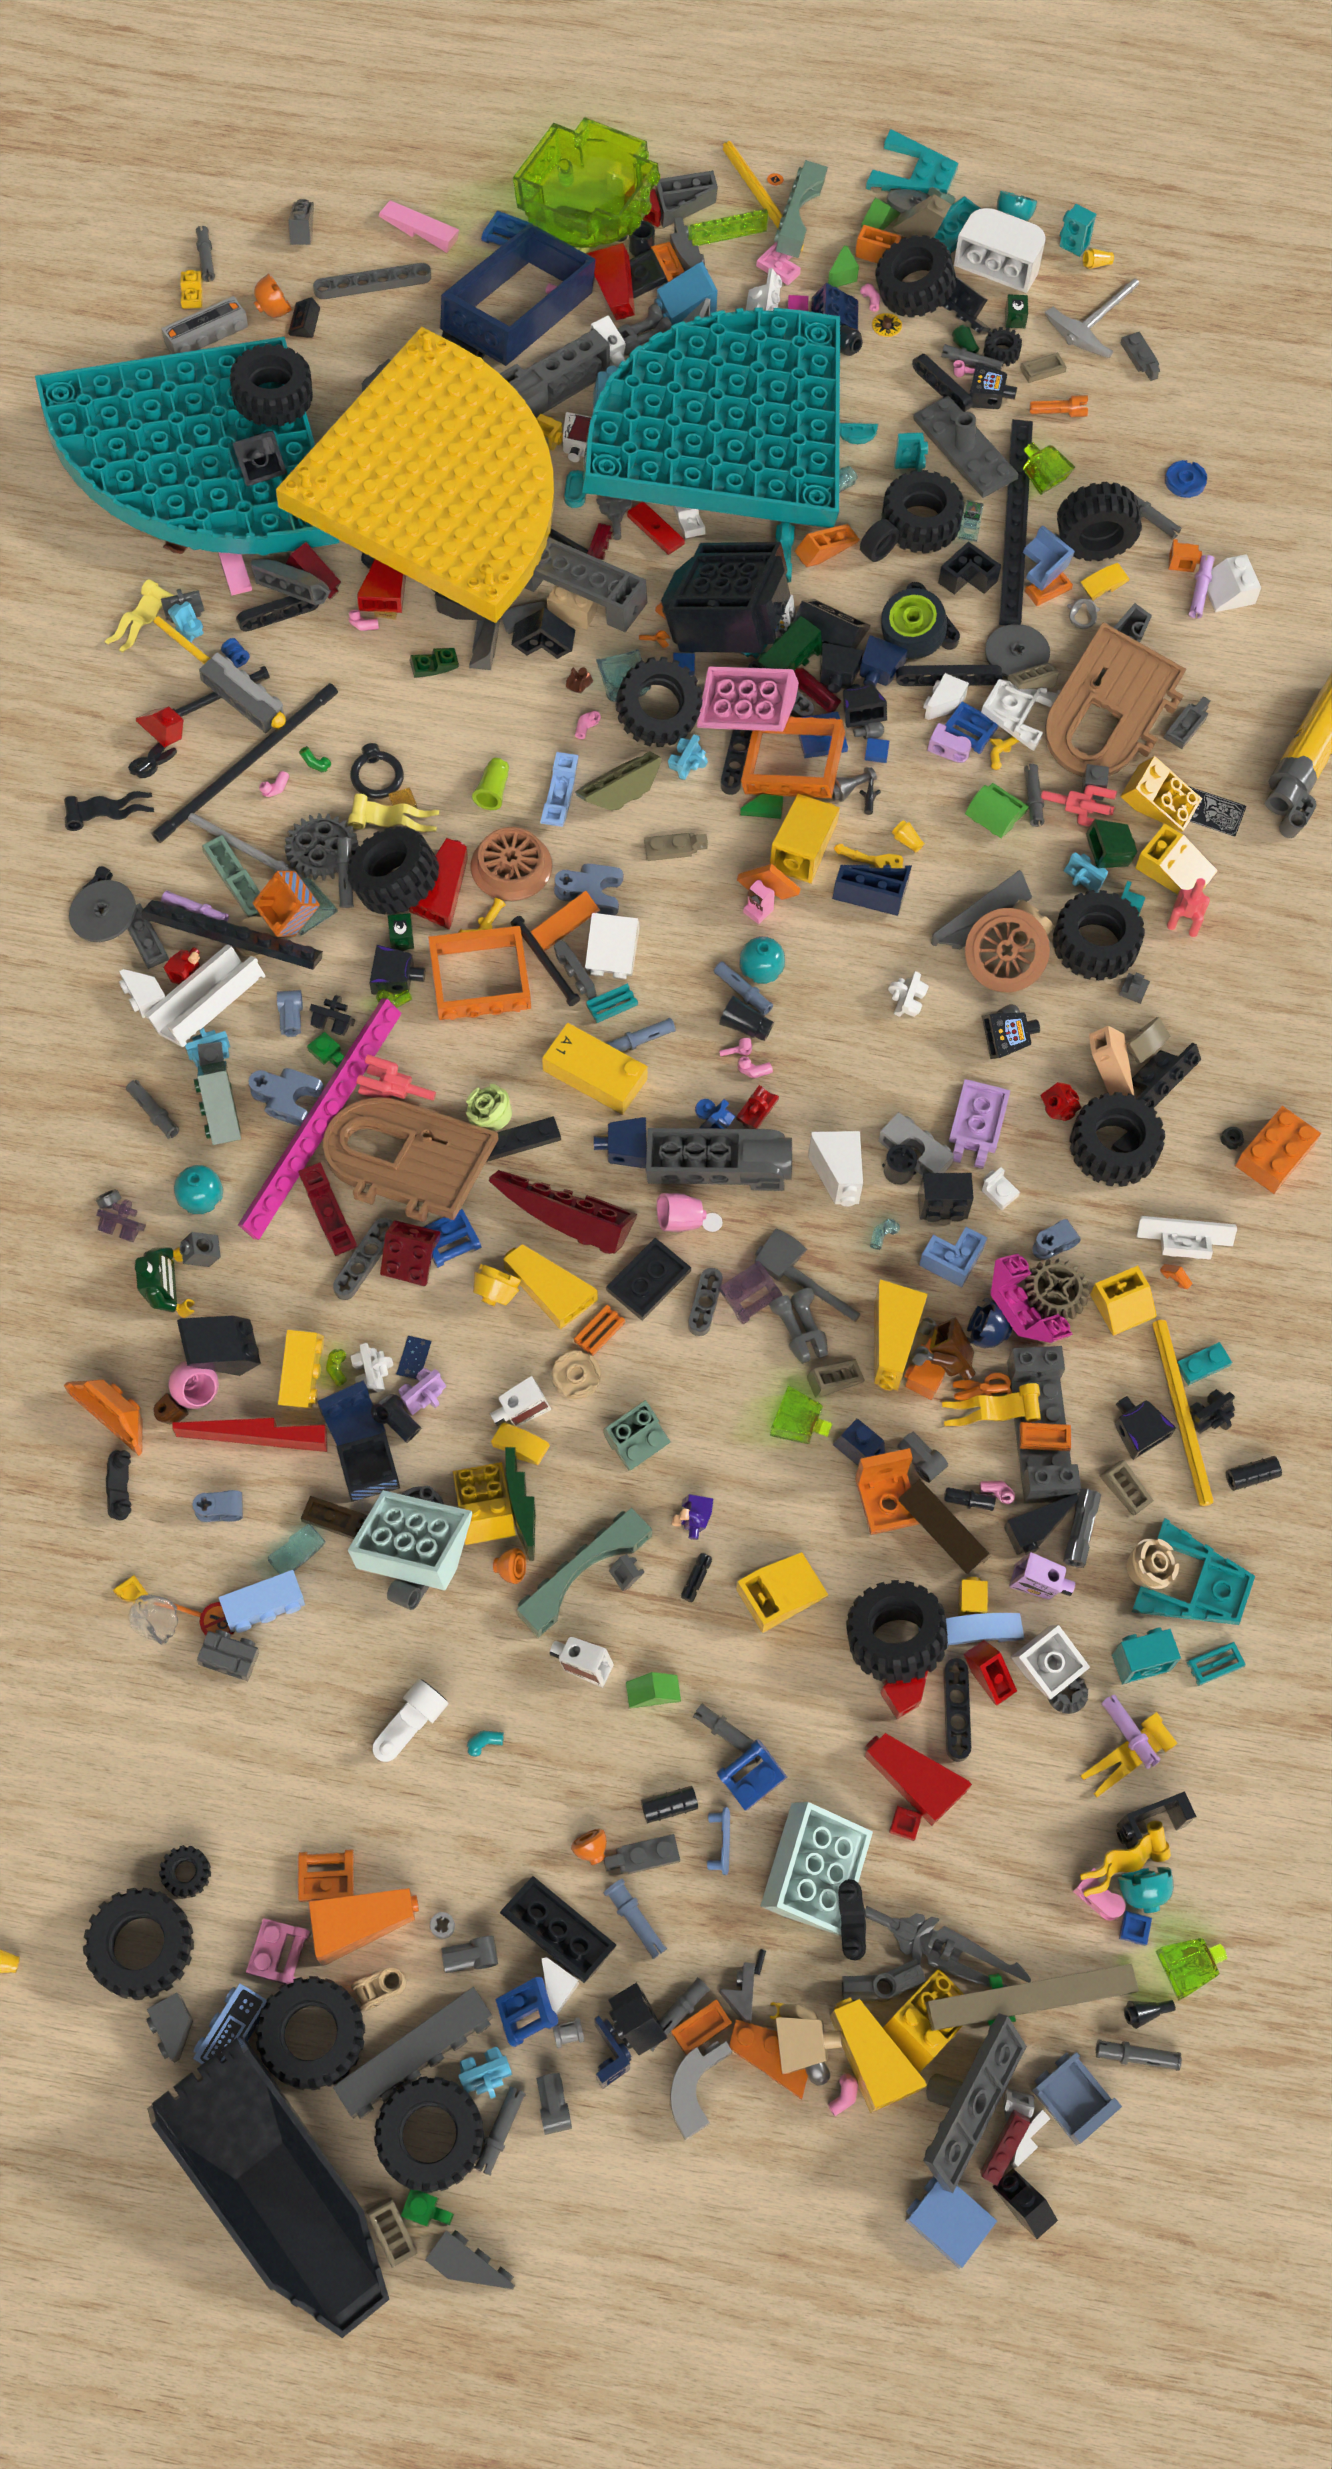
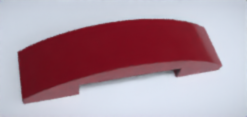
(327, 1209)

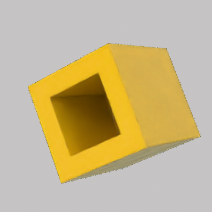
(972, 1596)

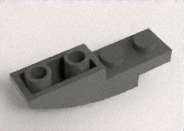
(685, 251)

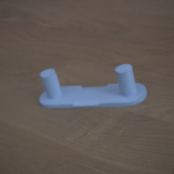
(722, 1864)

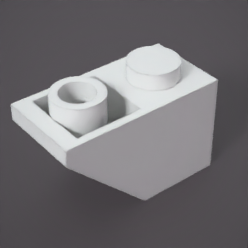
(946, 697)
(143, 990)

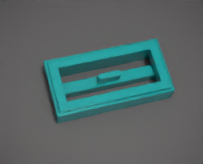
(609, 1000)
(1196, 1672)

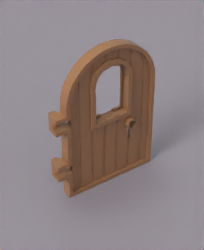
(1129, 690)
(423, 1169)

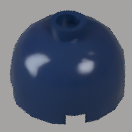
(988, 1325)

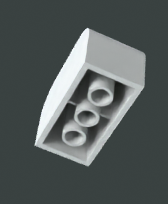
(1000, 248)

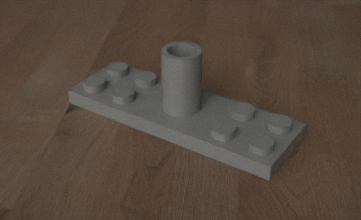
(965, 446)
(971, 2102)

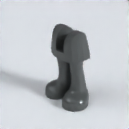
(654, 321)
(801, 1301)

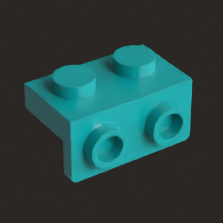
(910, 451)

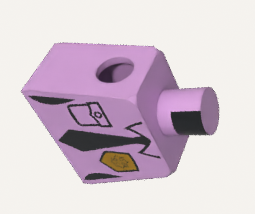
(1040, 1577)

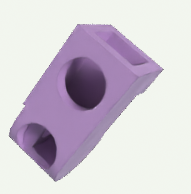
(949, 745)

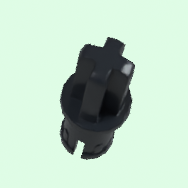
(970, 1498)

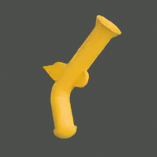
(1000, 746)
(486, 922)

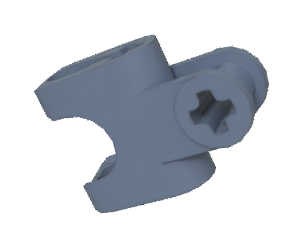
(592, 879)
(282, 1093)

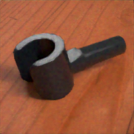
(101, 873)

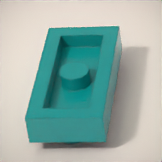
(1204, 1363)

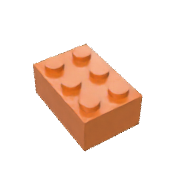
(1278, 1149)

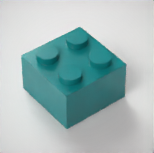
(1146, 1655)

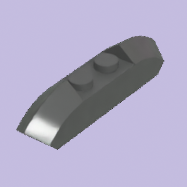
(290, 581)

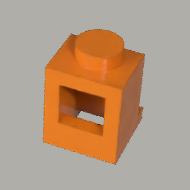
(1184, 556)

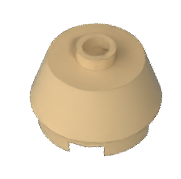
(1152, 1564)

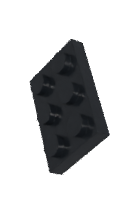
(648, 1279)

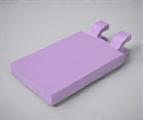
(978, 1120)

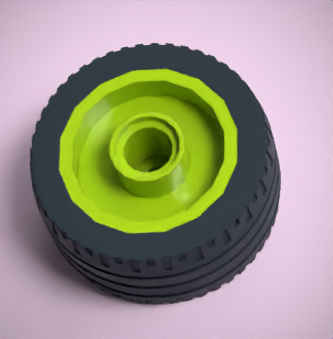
(914, 622)

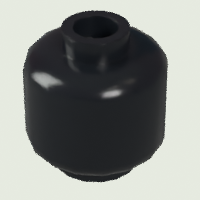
(850, 340)

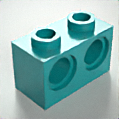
(1077, 229)

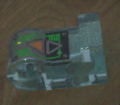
(971, 520)

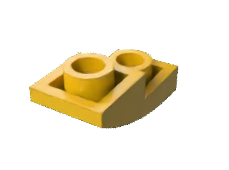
(191, 289)
(1104, 580)
(528, 1446)

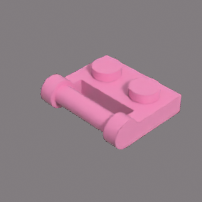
(269, 1949)

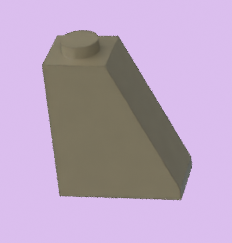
(923, 218)

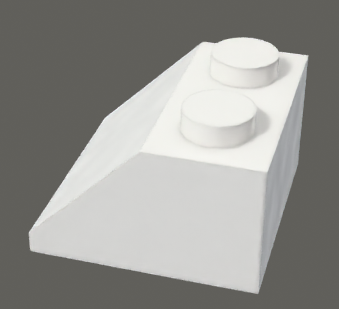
(1233, 584)
(1050, 1661)

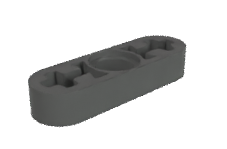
(697, 1308)

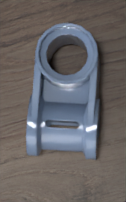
(1055, 1240)
(222, 1506)

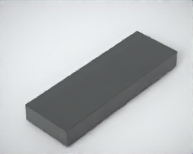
(146, 940)

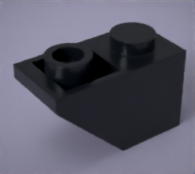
(1025, 2203)

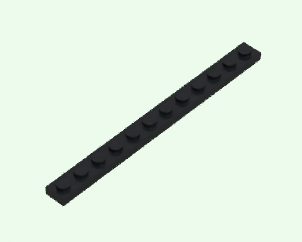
(1015, 527)

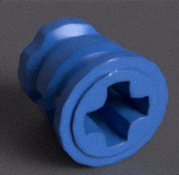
(235, 652)

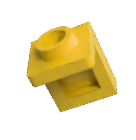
(551, 429)

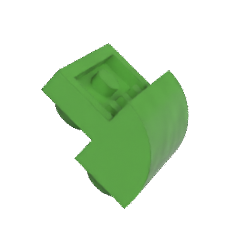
(996, 809)

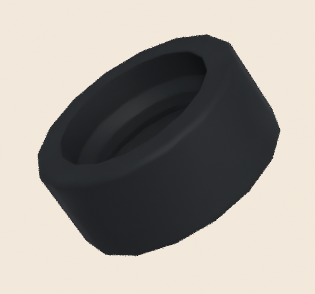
(879, 540)

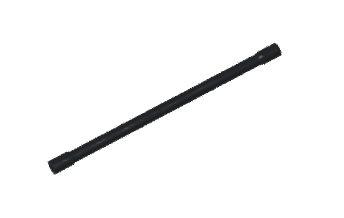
(193, 806)

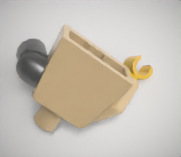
(804, 2042)

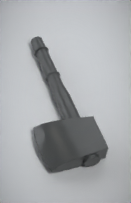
(780, 1256)

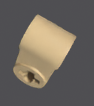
(377, 1988)

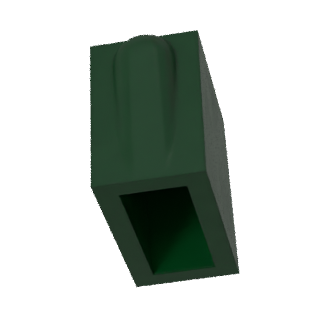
(1111, 844)

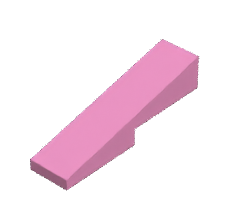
(414, 223)
(235, 573)

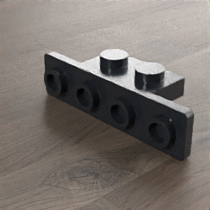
(967, 304)
(1164, 1073)

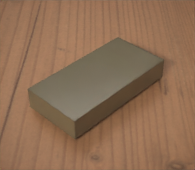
(1043, 367)

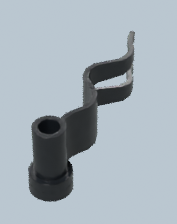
(97, 806)

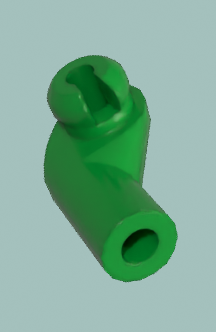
(314, 763)

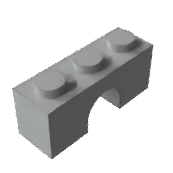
(903, 1131)

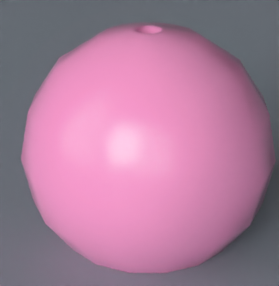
(192, 1386)

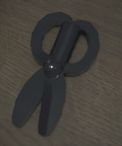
(146, 767)

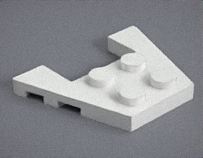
(1011, 706)

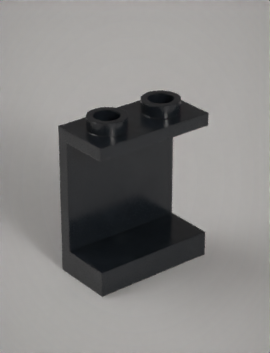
(1177, 1807)

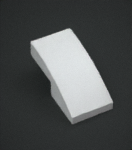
(689, 521)
(1027, 2146)

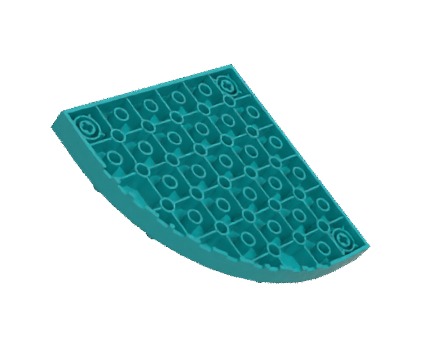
(726, 418)
(156, 452)

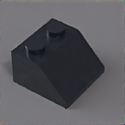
(257, 458)

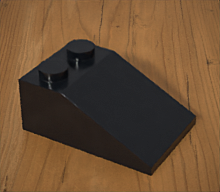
(219, 1344)

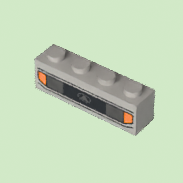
(205, 326)

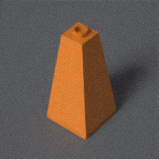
(357, 1920)

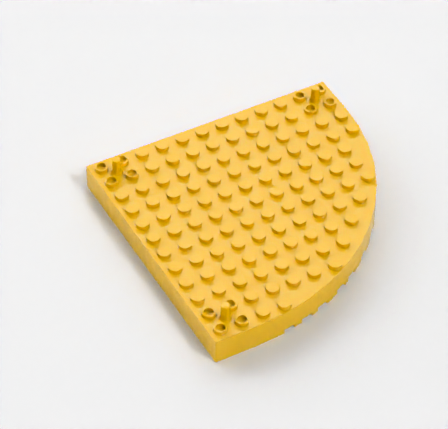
(435, 477)

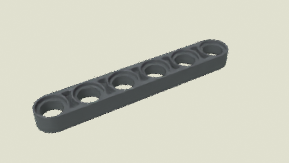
(372, 278)

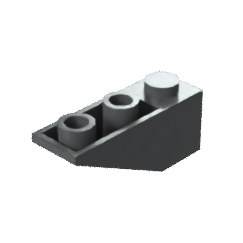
(301, 222)
(462, 2264)

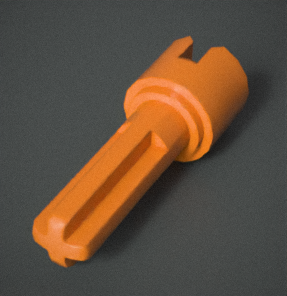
(1069, 406)

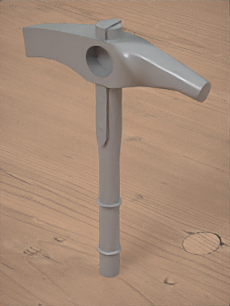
(1079, 332)

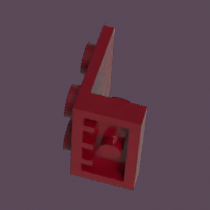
(408, 1252)

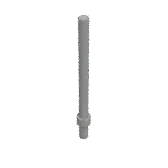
(239, 844)

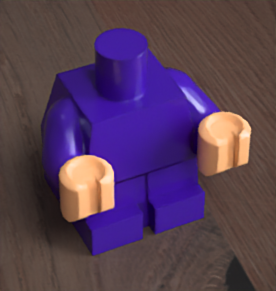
(695, 1515)

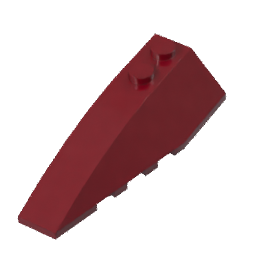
(585, 1219)

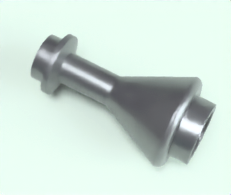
(844, 786)

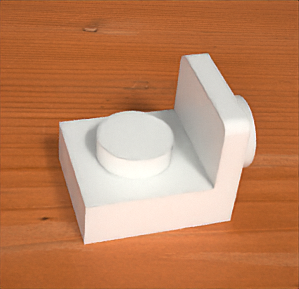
(999, 1189)

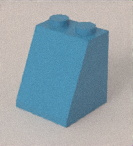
(686, 293)

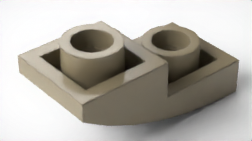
(1148, 1040)

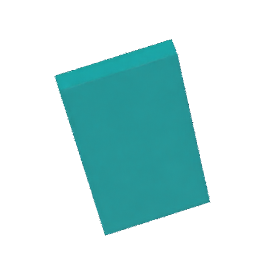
(954, 222)

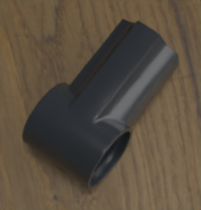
(391, 1411)

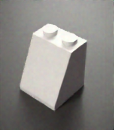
(612, 945)
(838, 1164)

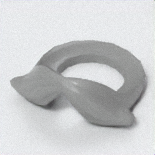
(1091, 607)

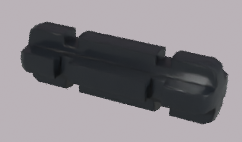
(696, 1577)

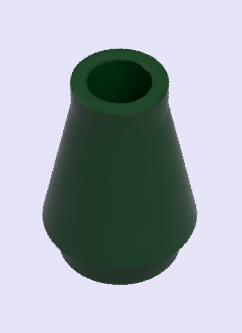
(963, 338)

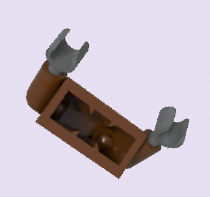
(948, 1347)

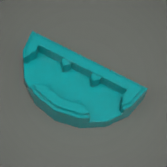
(857, 432)

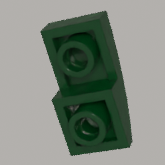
(439, 662)

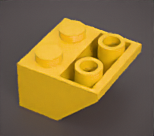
(1124, 1300)

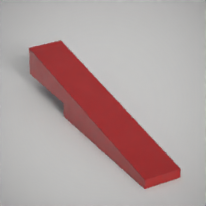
(255, 1432)

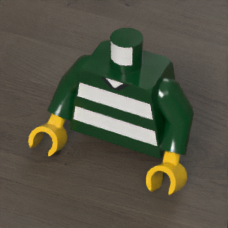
(157, 1280)

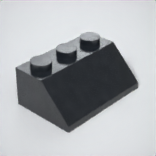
(835, 625)

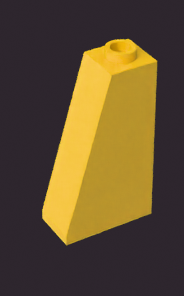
(550, 1286)

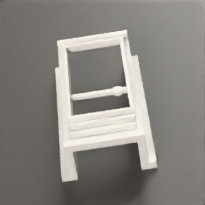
(203, 995)

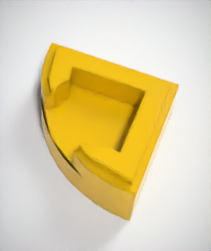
(130, 1589)

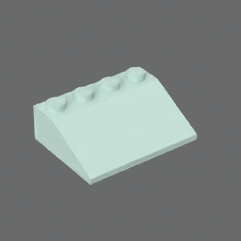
(411, 1540)
(811, 1863)

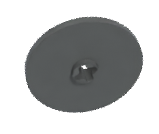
(905, 199)
(1012, 637)
(118, 913)

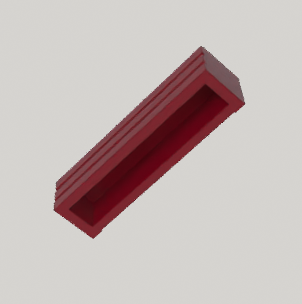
(600, 541)
(816, 690)
(1005, 2147)

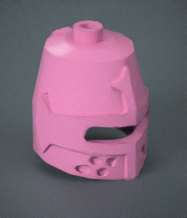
(679, 1212)

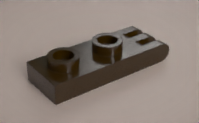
(332, 1517)

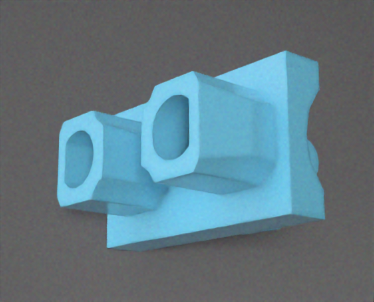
(186, 621)
(692, 757)
(1085, 873)
(207, 1037)
(486, 2076)

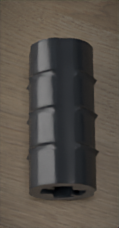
(1253, 1473)
(669, 1804)

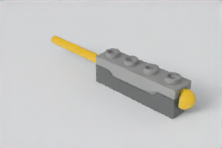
(233, 684)

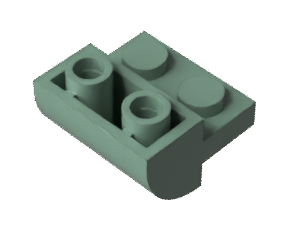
(636, 1435)

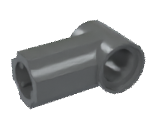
(927, 1462)
(477, 1954)
(554, 2109)

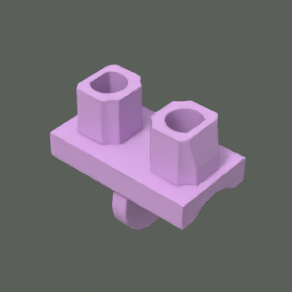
(424, 1392)

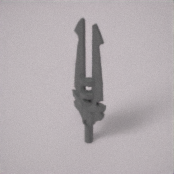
(615, 510)
(918, 1937)

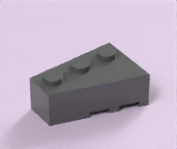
(685, 195)

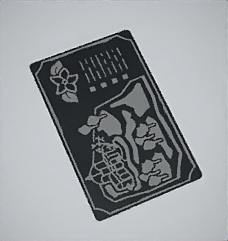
(1218, 813)

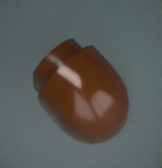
(168, 1411)

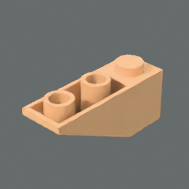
(1112, 1060)

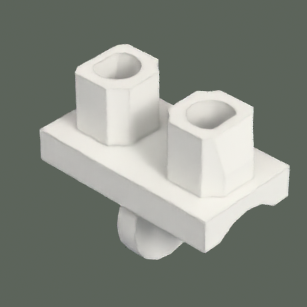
(904, 991)
(374, 1364)

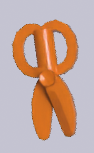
(975, 1388)

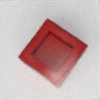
(905, 1823)

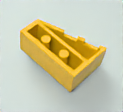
(300, 1369)

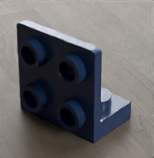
(834, 302)
(350, 1414)
(611, 2069)

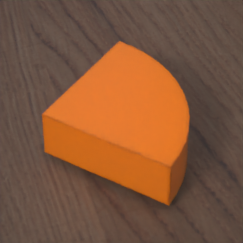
(1176, 1273)

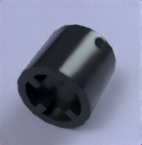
(642, 239)
(900, 1164)

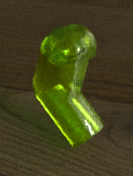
(396, 1000)
(333, 1366)

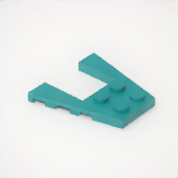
(930, 171)
(1219, 1590)

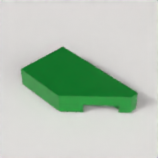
(764, 806)

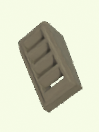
(1035, 677)
(821, 1384)
(1133, 1482)
(403, 2254)

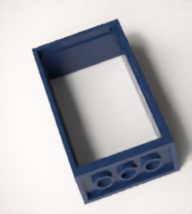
(489, 334)

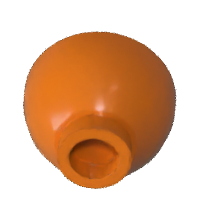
(511, 1565)
(590, 1846)

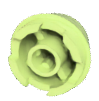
(489, 1107)

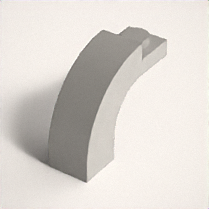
(684, 2104)

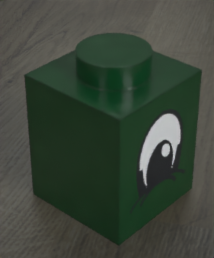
(1016, 311)
(401, 931)

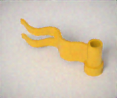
(999, 1408)
(1158, 1739)
(1119, 1860)

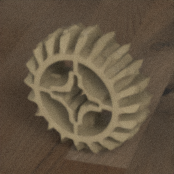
(1048, 1274)

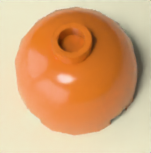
(270, 298)

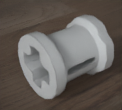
(568, 2032)

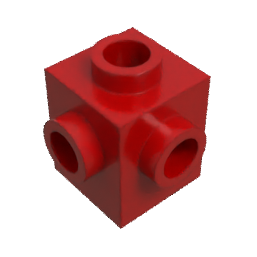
(1061, 1101)

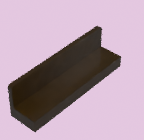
(944, 1527)

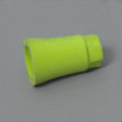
(492, 785)

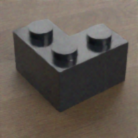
(971, 567)
(543, 631)
(635, 2020)

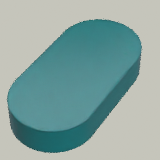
(573, 490)

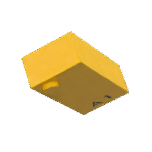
(595, 1068)

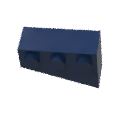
(872, 887)

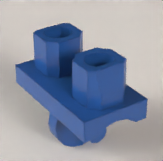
(716, 1116)

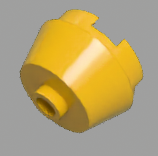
(495, 1285)

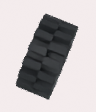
(1005, 338)
(201, 1876)

